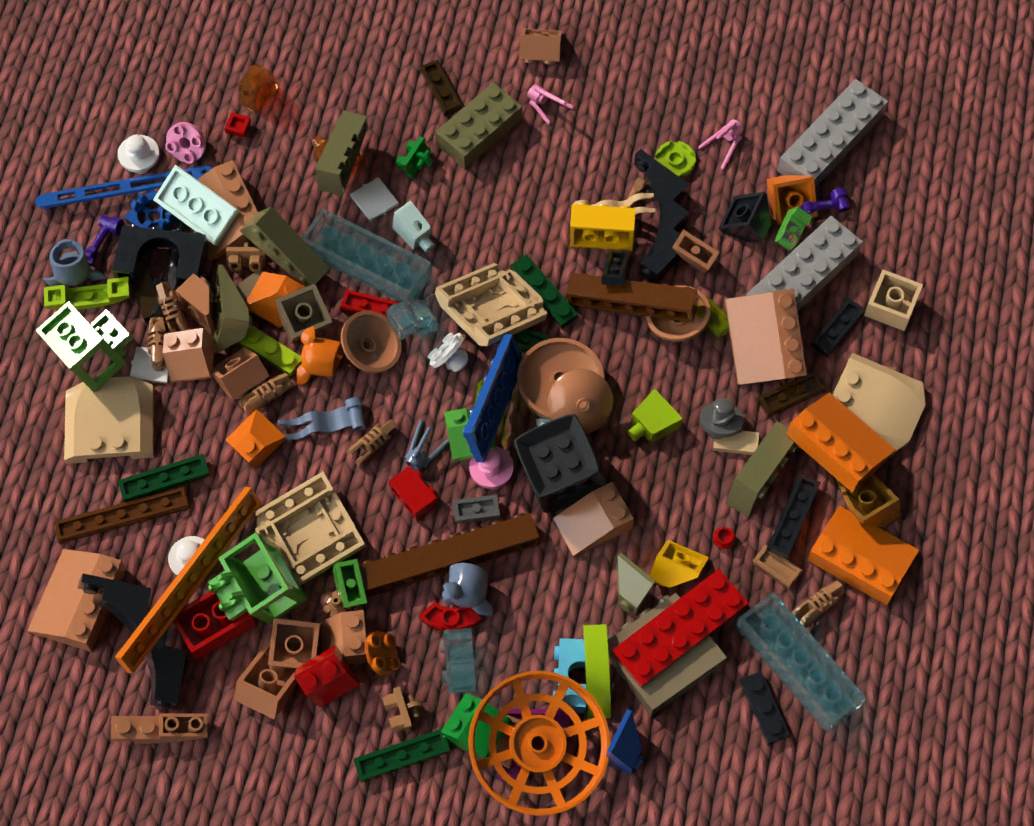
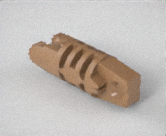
(171, 308)
(155, 342)
(265, 393)
(372, 440)
(819, 603)

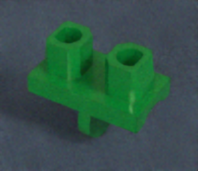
(416, 158)

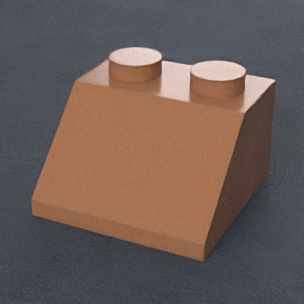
(540, 45)
(198, 301)
(189, 355)
(240, 373)
(348, 633)
(293, 642)

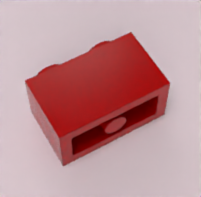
(413, 492)

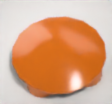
(382, 653)

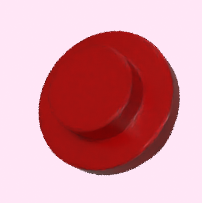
(724, 538)

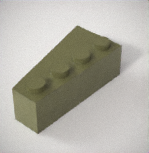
(341, 153)
(284, 246)
(761, 470)

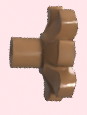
(334, 605)

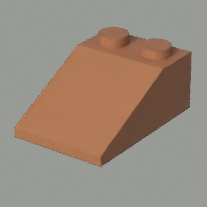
(594, 519)
(265, 686)

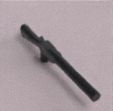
(171, 273)

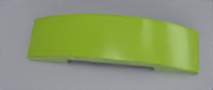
(88, 296)
(597, 667)

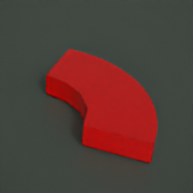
(447, 618)

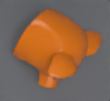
(318, 356)

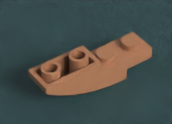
(159, 729)

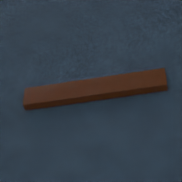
(121, 515)

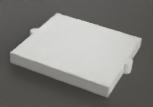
(374, 199)
(143, 369)

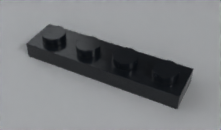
(793, 516)

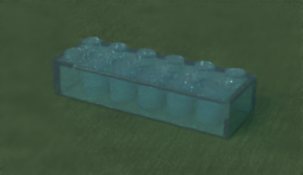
(367, 257)
(800, 662)

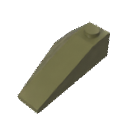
(230, 312)

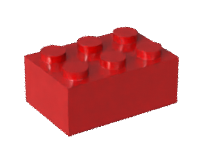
(207, 627)

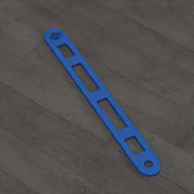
(49, 200)

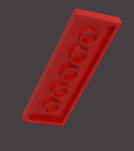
(680, 628)

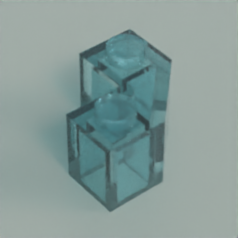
(411, 318)
(459, 660)

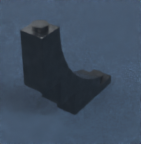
(672, 217)
(130, 605)

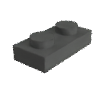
(476, 509)

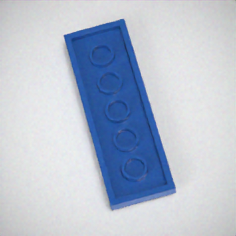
(493, 399)

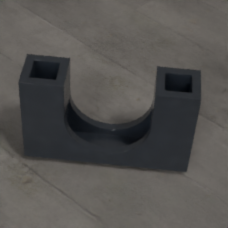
(138, 241)

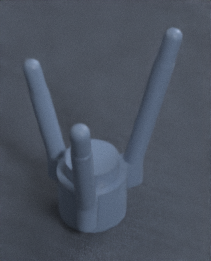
(415, 455)

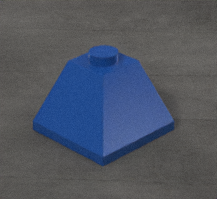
(625, 746)

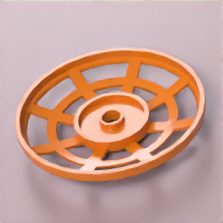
(554, 743)

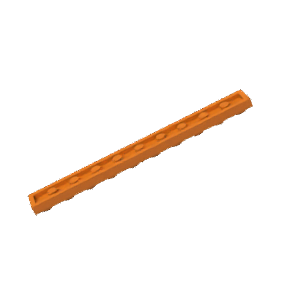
(188, 581)

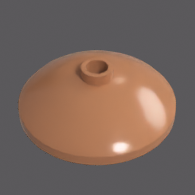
(681, 331)
(377, 335)
(581, 386)

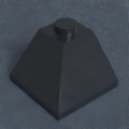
(747, 217)

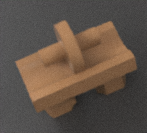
(245, 257)
(402, 721)

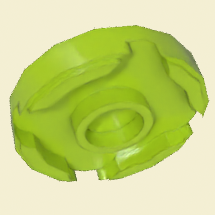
(677, 157)

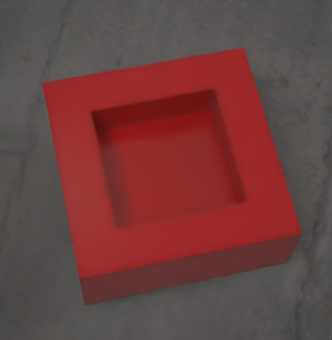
(237, 125)

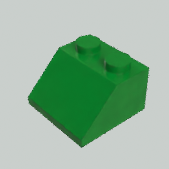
(459, 723)

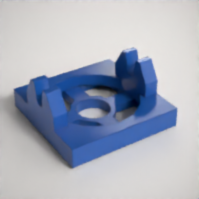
(140, 205)

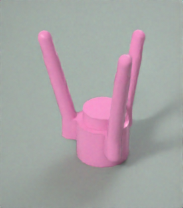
(540, 96)
(729, 132)

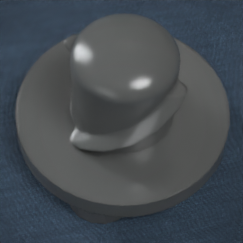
(722, 418)

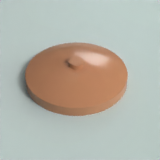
(548, 362)

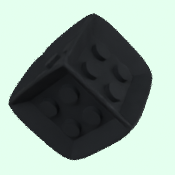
(559, 462)

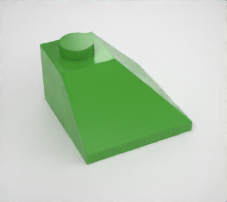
(455, 423)

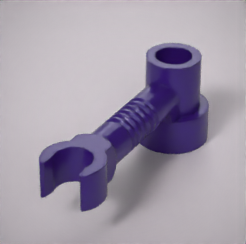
(838, 200)
(108, 225)

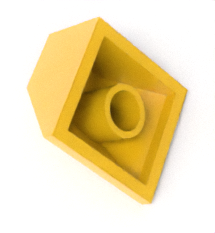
(676, 565)

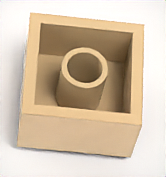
(893, 300)

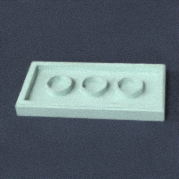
(196, 205)

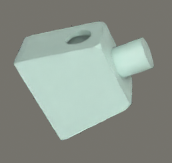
(413, 227)

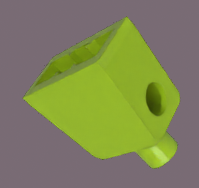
(654, 418)

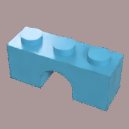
(571, 656)

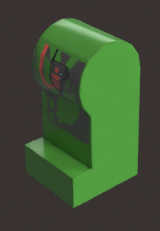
(792, 227)

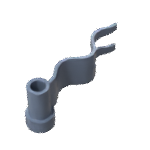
(330, 421)

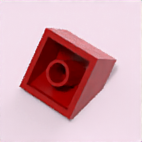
(326, 677)

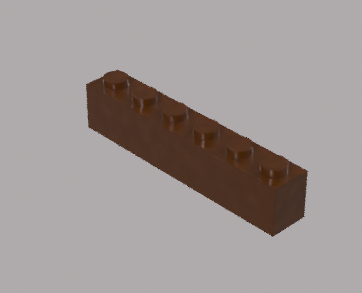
(633, 298)

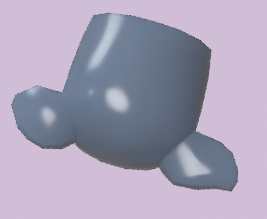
(71, 268)
(468, 588)

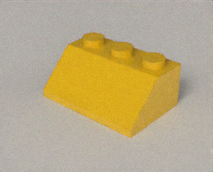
(602, 227)

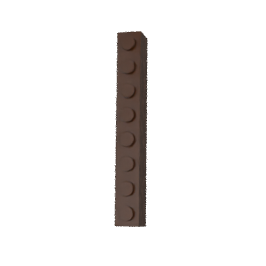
(437, 556)

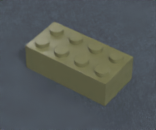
(478, 125)

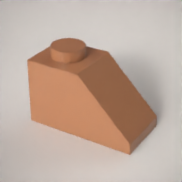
(695, 251)

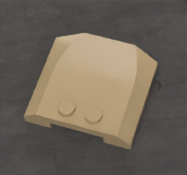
(491, 303)
(882, 399)
(109, 421)
(310, 528)

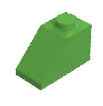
(349, 583)

